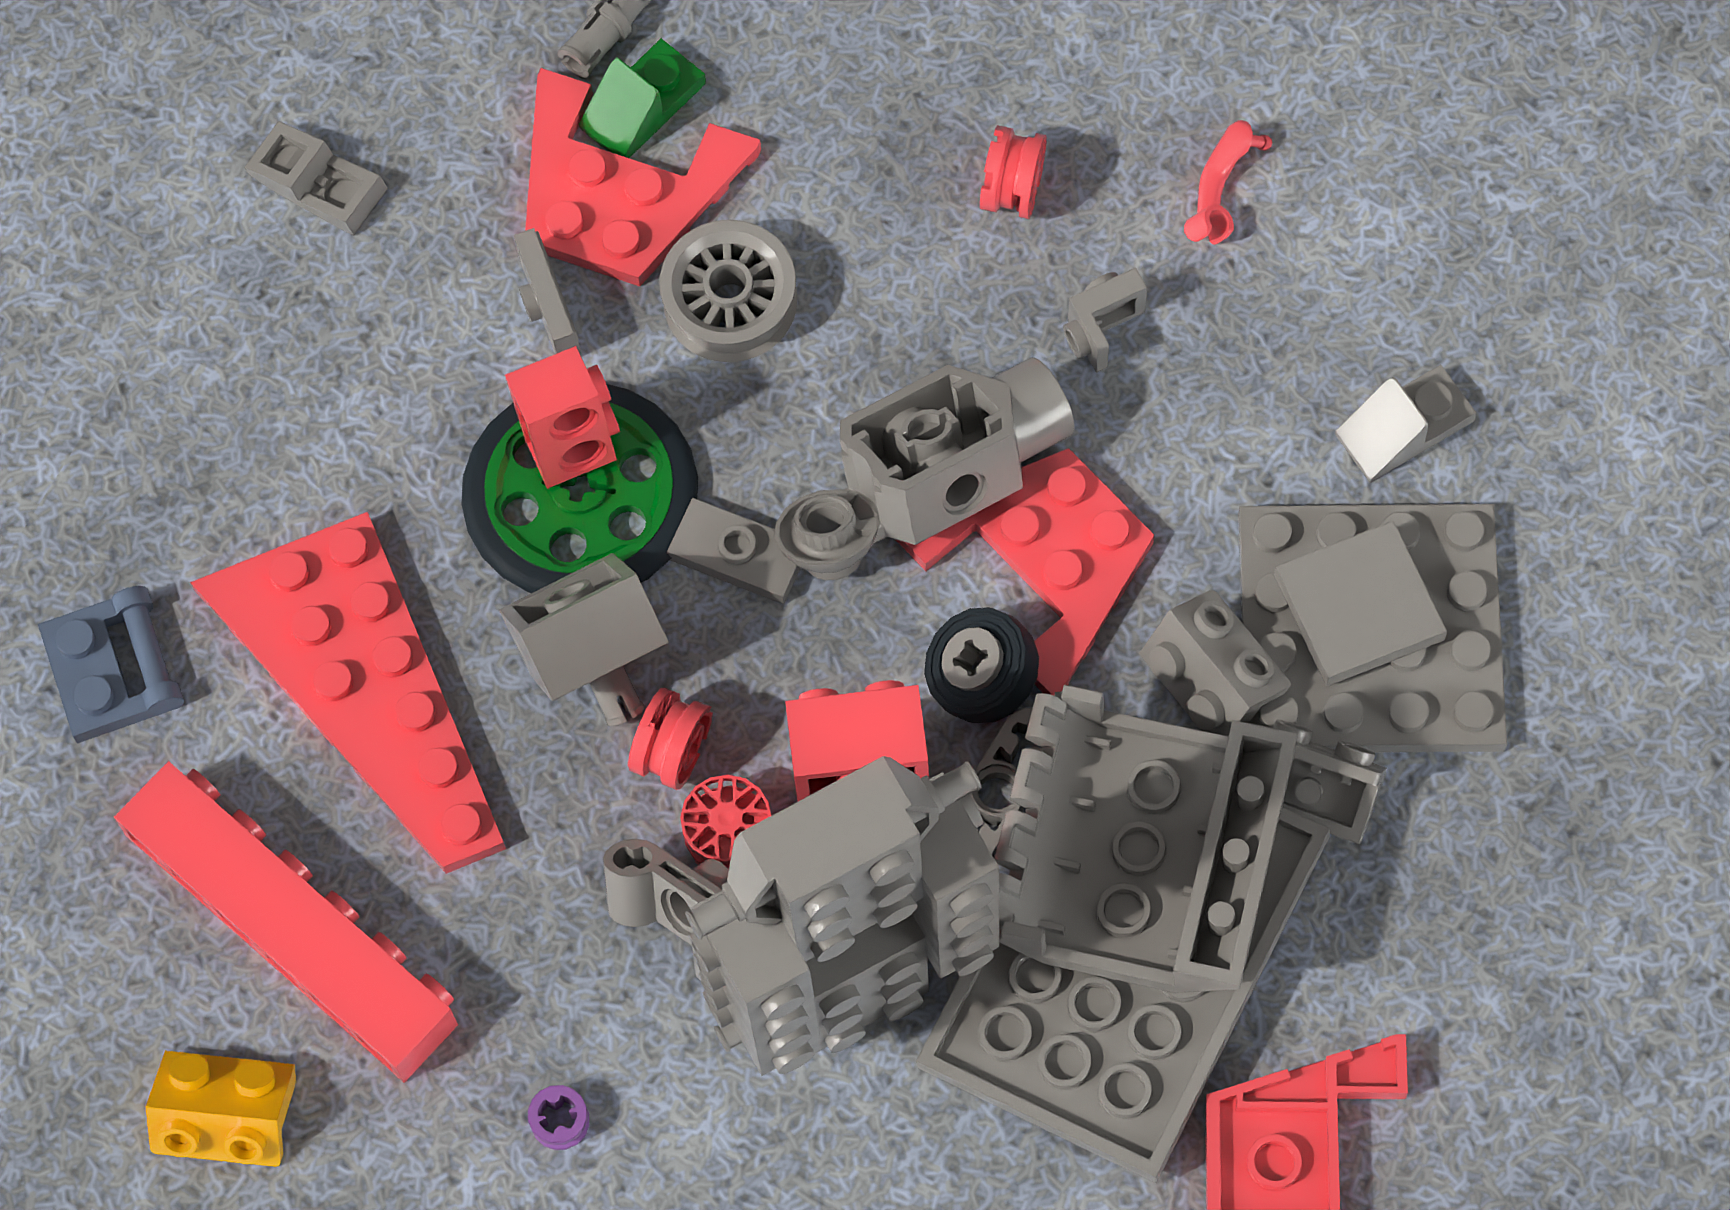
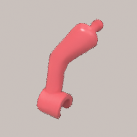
(1211, 217)

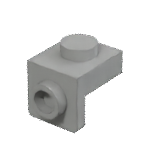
(1102, 306)

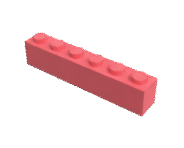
(287, 920)

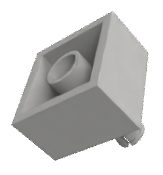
(586, 633)

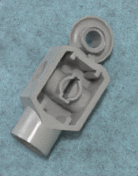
(926, 462)

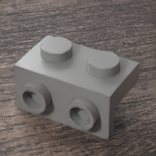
(1212, 664)
(1331, 784)

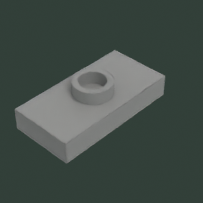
(542, 294)
(733, 551)

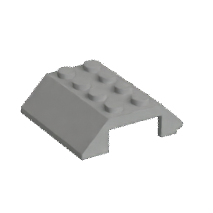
(1139, 844)

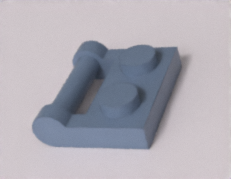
(89, 668)

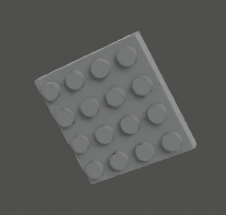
(1422, 702)

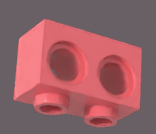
(564, 415)

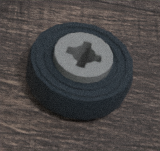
(1001, 678)

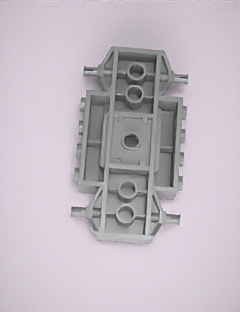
(842, 911)

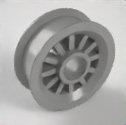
(768, 280)

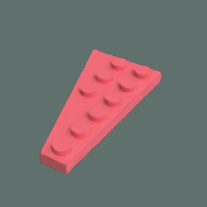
(349, 656)

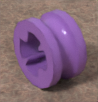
(562, 1137)

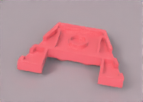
(611, 208)
(1068, 544)
(1278, 1134)

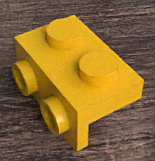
(219, 1108)

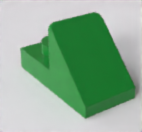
(640, 98)

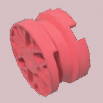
(1013, 172)
(669, 738)
(719, 815)

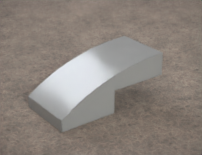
(315, 179)

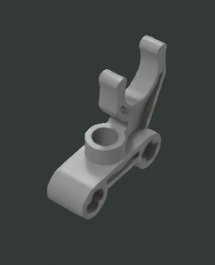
(654, 886)

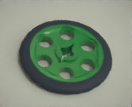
(524, 551)

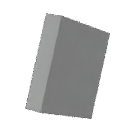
(1360, 603)

